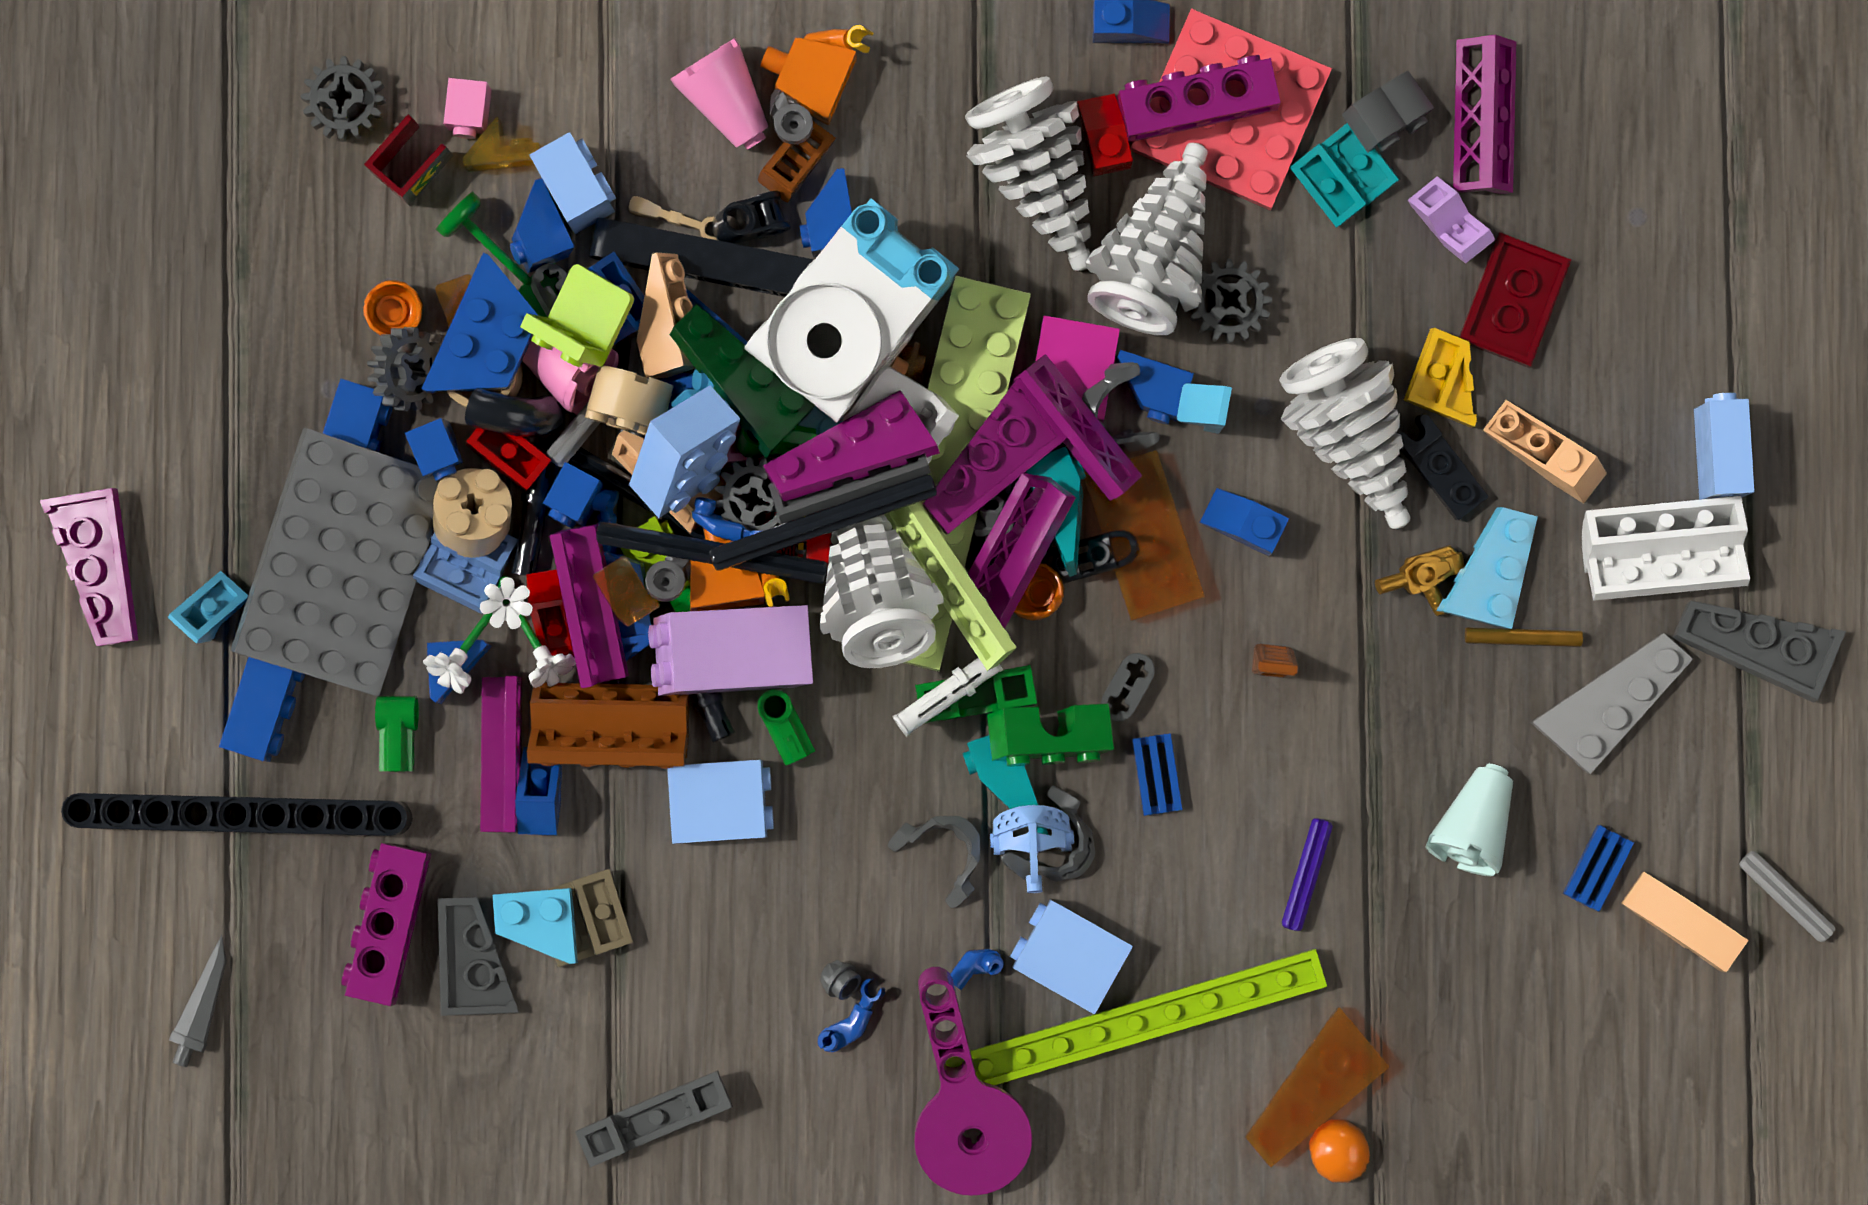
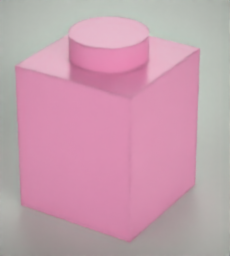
(467, 107)

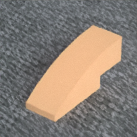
(1684, 922)

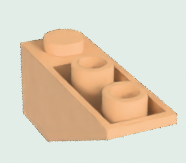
(662, 309)
(1546, 451)

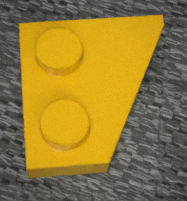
(1443, 378)

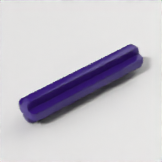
(1307, 874)

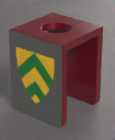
(392, 146)

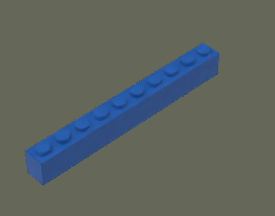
(265, 688)

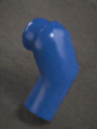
(976, 962)

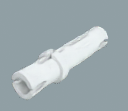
(941, 697)

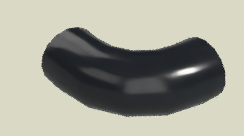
(514, 414)

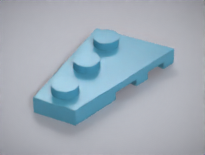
(1495, 572)

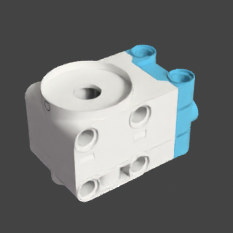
(851, 311)

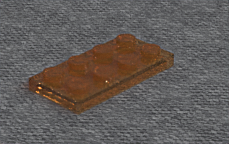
(1164, 568)

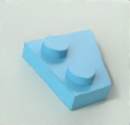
(538, 921)

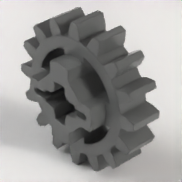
(359, 100)
(1243, 313)
(403, 368)
(752, 513)

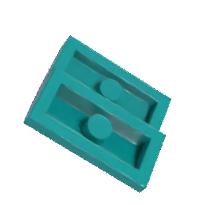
(1344, 175)

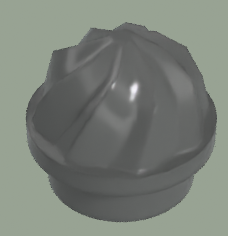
(840, 979)

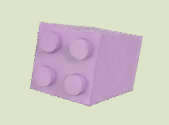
(731, 650)

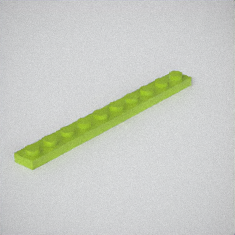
(1147, 1018)

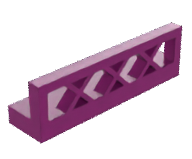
(1496, 112)
(1084, 432)
(1021, 548)
(589, 616)
(500, 752)

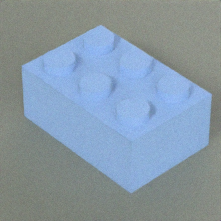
(684, 452)

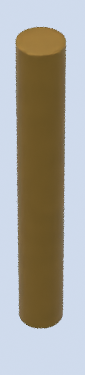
(1523, 637)

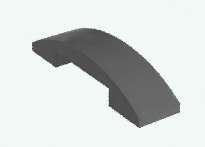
(653, 1118)

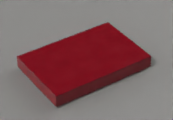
(1514, 300)

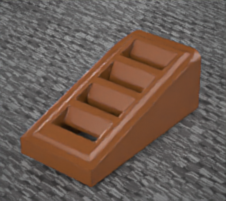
(775, 182)
(1274, 661)

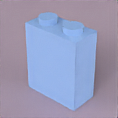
(1724, 447)
(719, 801)
(1070, 955)

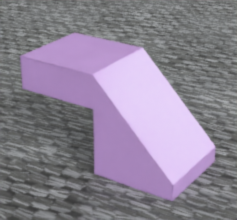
(1450, 220)

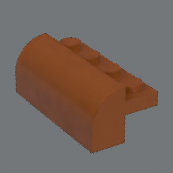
(608, 726)

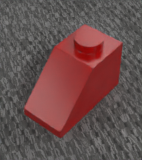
(1105, 135)
(509, 455)
(549, 612)

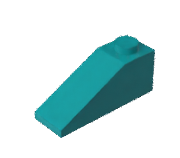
(1068, 474)
(1006, 782)

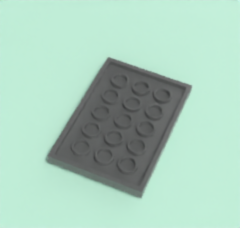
(338, 564)

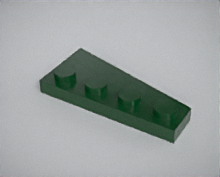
(751, 389)

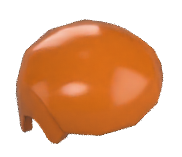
(392, 306)
(1042, 595)
(1339, 1151)

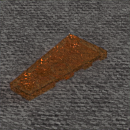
(1320, 1084)

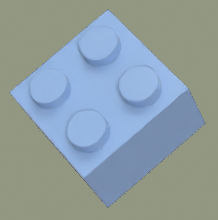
(569, 177)

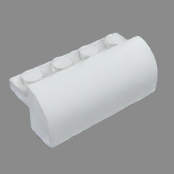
(1665, 548)

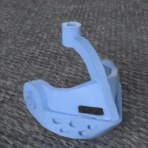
(1032, 842)

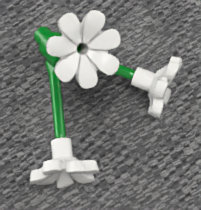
(507, 605)

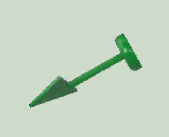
(461, 216)

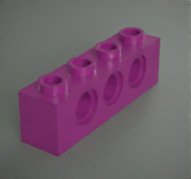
(1251, 71)
(412, 868)

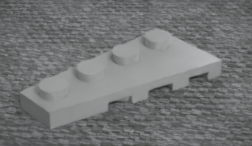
(1606, 709)

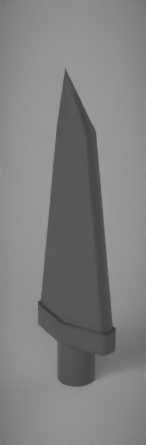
(196, 1019)

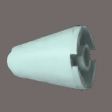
(1476, 823)

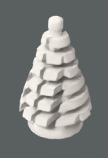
(1034, 155)
(1156, 253)
(1351, 420)
(877, 597)

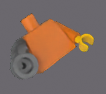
(811, 79)
(712, 588)

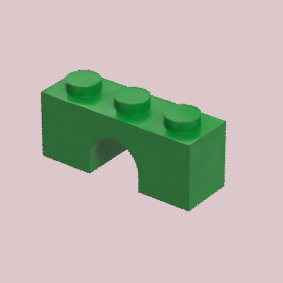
(1004, 690)
(1019, 735)

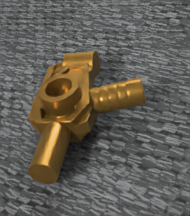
(1423, 574)

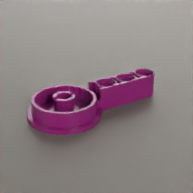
(965, 1104)

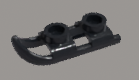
(1099, 553)

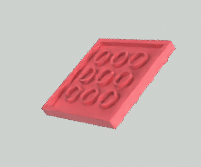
(1250, 152)

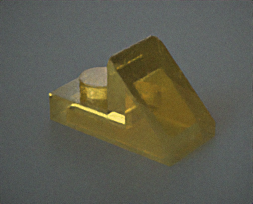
(491, 154)

